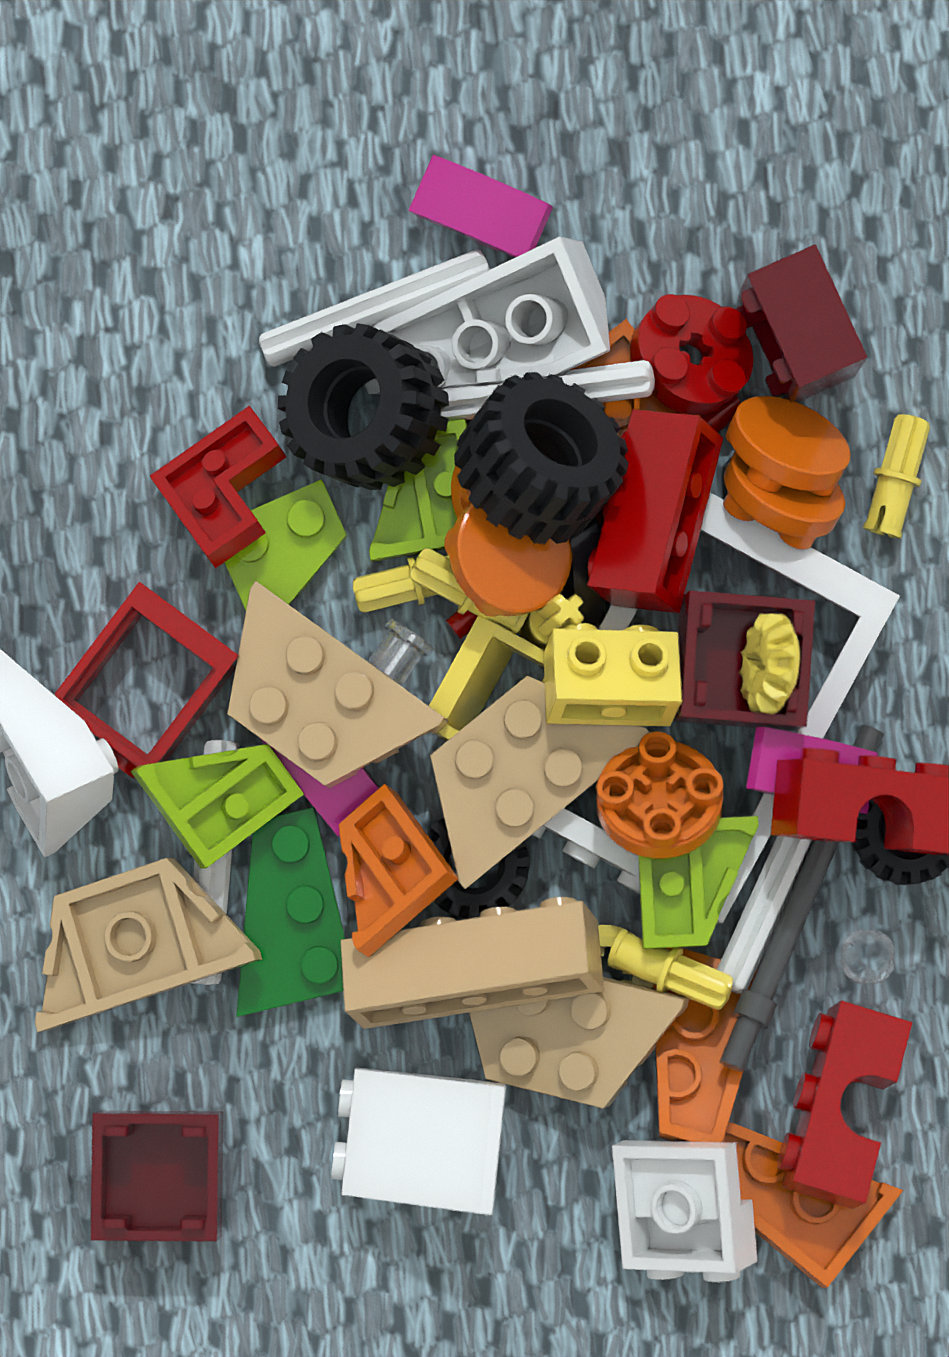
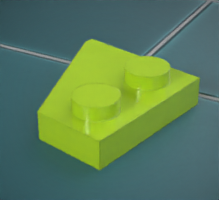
(420, 509)
(298, 540)
(218, 797)
(687, 892)

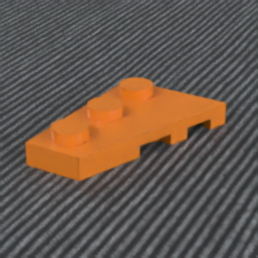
(692, 1084)
(804, 1229)

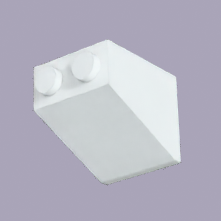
(420, 1139)

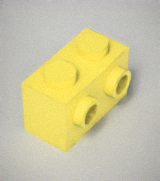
(612, 676)

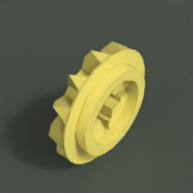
(769, 663)

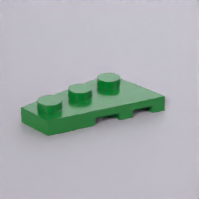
(290, 917)

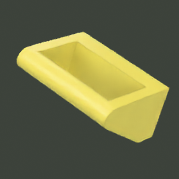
(477, 672)

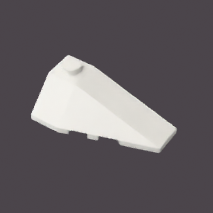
(517, 318)
(51, 758)

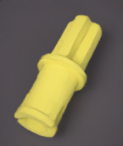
(897, 476)
(436, 574)
(388, 588)
(554, 615)
(670, 971)

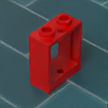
(147, 604)

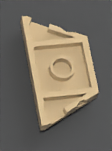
(318, 696)
(516, 773)
(134, 941)
(575, 1044)

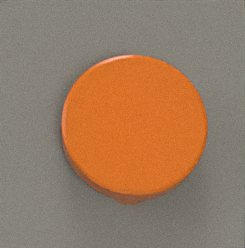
(788, 445)
(793, 513)
(502, 571)
(659, 798)

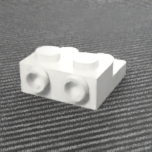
(682, 1209)

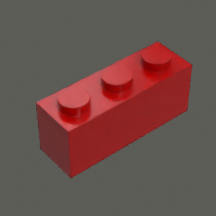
(655, 512)

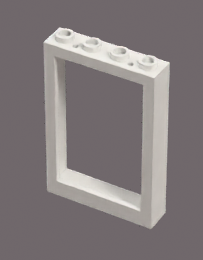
(806, 568)

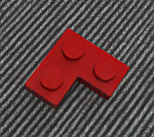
(205, 483)

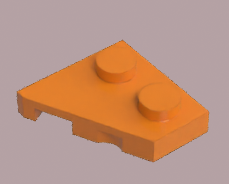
(389, 868)

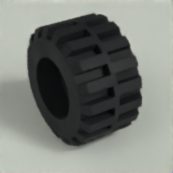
(321, 397)
(541, 458)

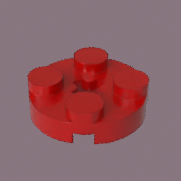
(710, 329)

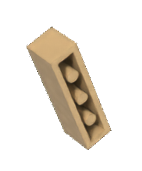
(475, 964)

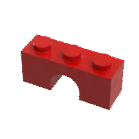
(823, 798)
(824, 1153)

